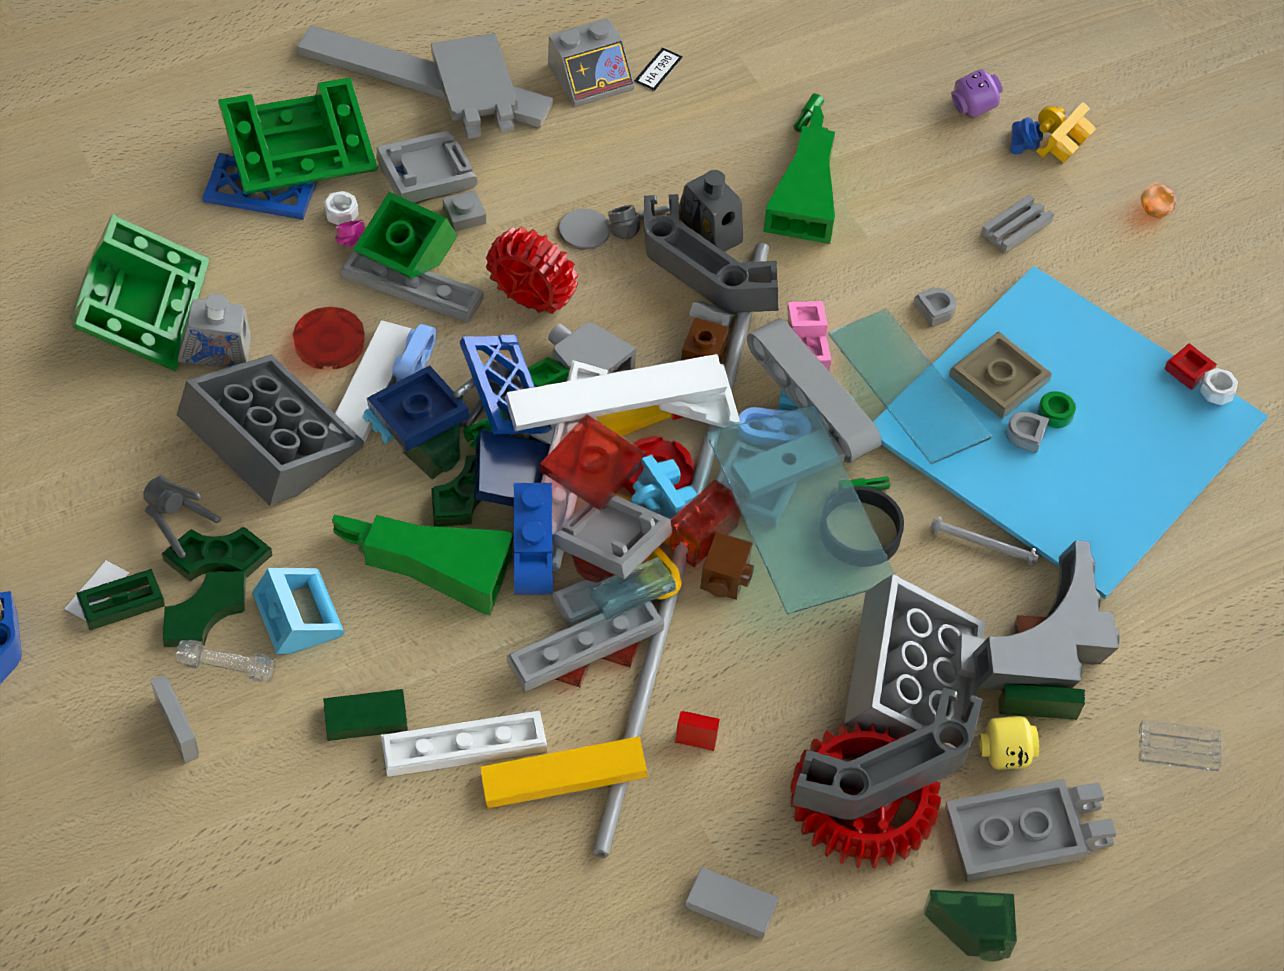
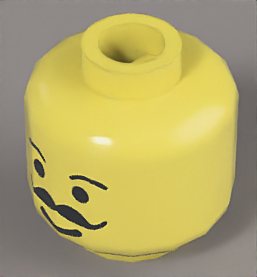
(1009, 743)

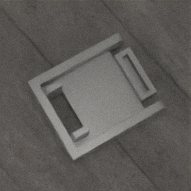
(431, 165)
(610, 535)

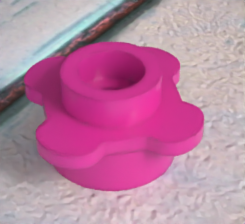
(350, 232)

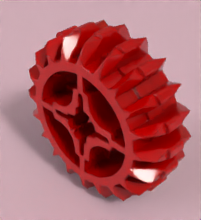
(531, 270)

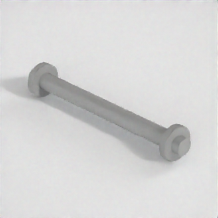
(938, 525)

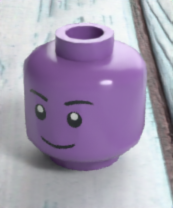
(976, 93)

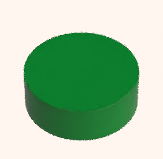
(1058, 408)

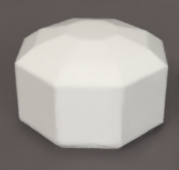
(340, 208)
(1219, 386)

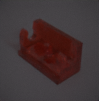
(699, 521)

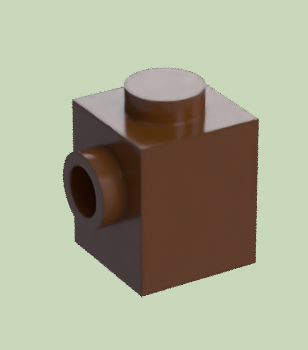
(705, 339)
(727, 566)

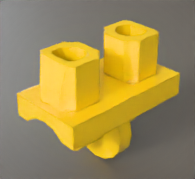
(1054, 122)

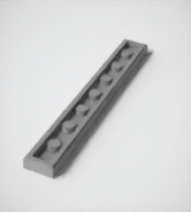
(402, 69)

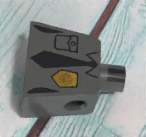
(713, 210)

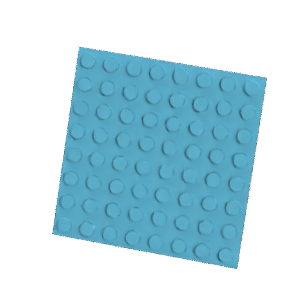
(1124, 462)

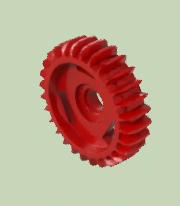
(870, 834)

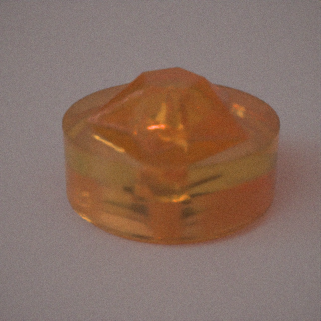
(1158, 200)

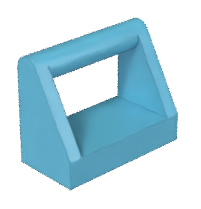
(282, 615)

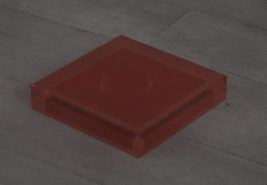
(593, 462)

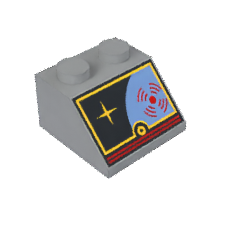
(590, 62)

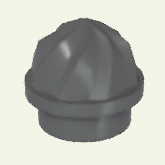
(624, 221)

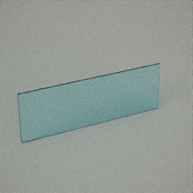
(909, 386)

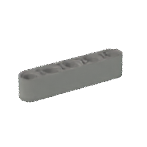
(810, 383)

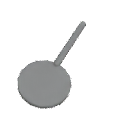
(589, 228)

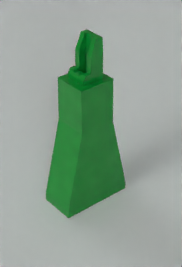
(804, 197)
(451, 560)

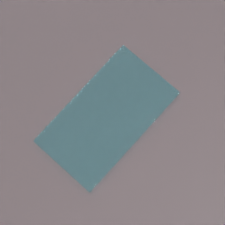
(800, 508)

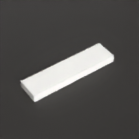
(372, 376)
(463, 743)

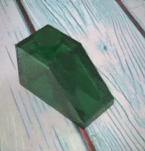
(438, 453)
(975, 921)

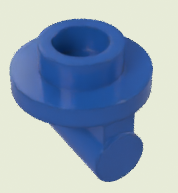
(1025, 135)

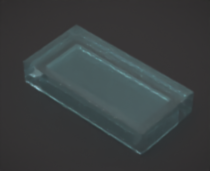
(642, 585)

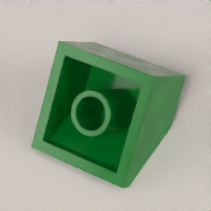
(406, 237)

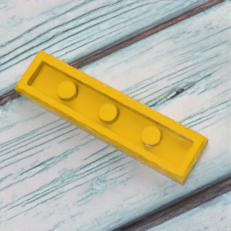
(563, 772)

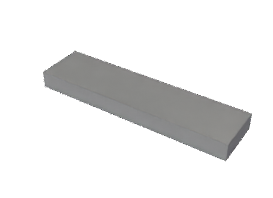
(425, 290)
(582, 645)

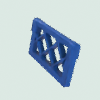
(238, 200)
(480, 372)

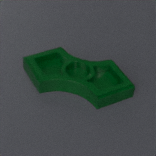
(455, 501)
(218, 553)
(217, 598)

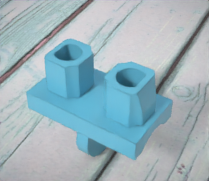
(656, 489)

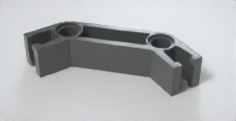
(704, 266)
(891, 769)

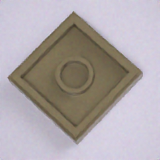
(1000, 374)

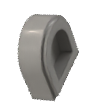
(936, 305)
(1026, 430)

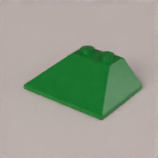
(298, 138)
(139, 292)

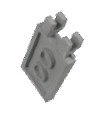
(475, 82)
(1027, 828)

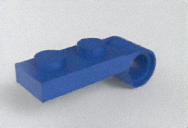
(533, 539)

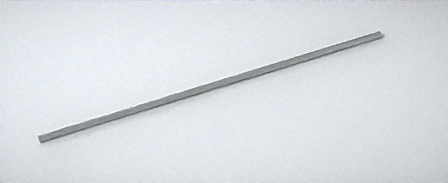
(666, 606)

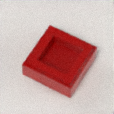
(1189, 366)
(697, 730)

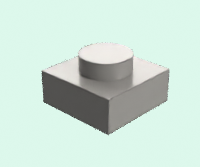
(464, 210)
(711, 313)

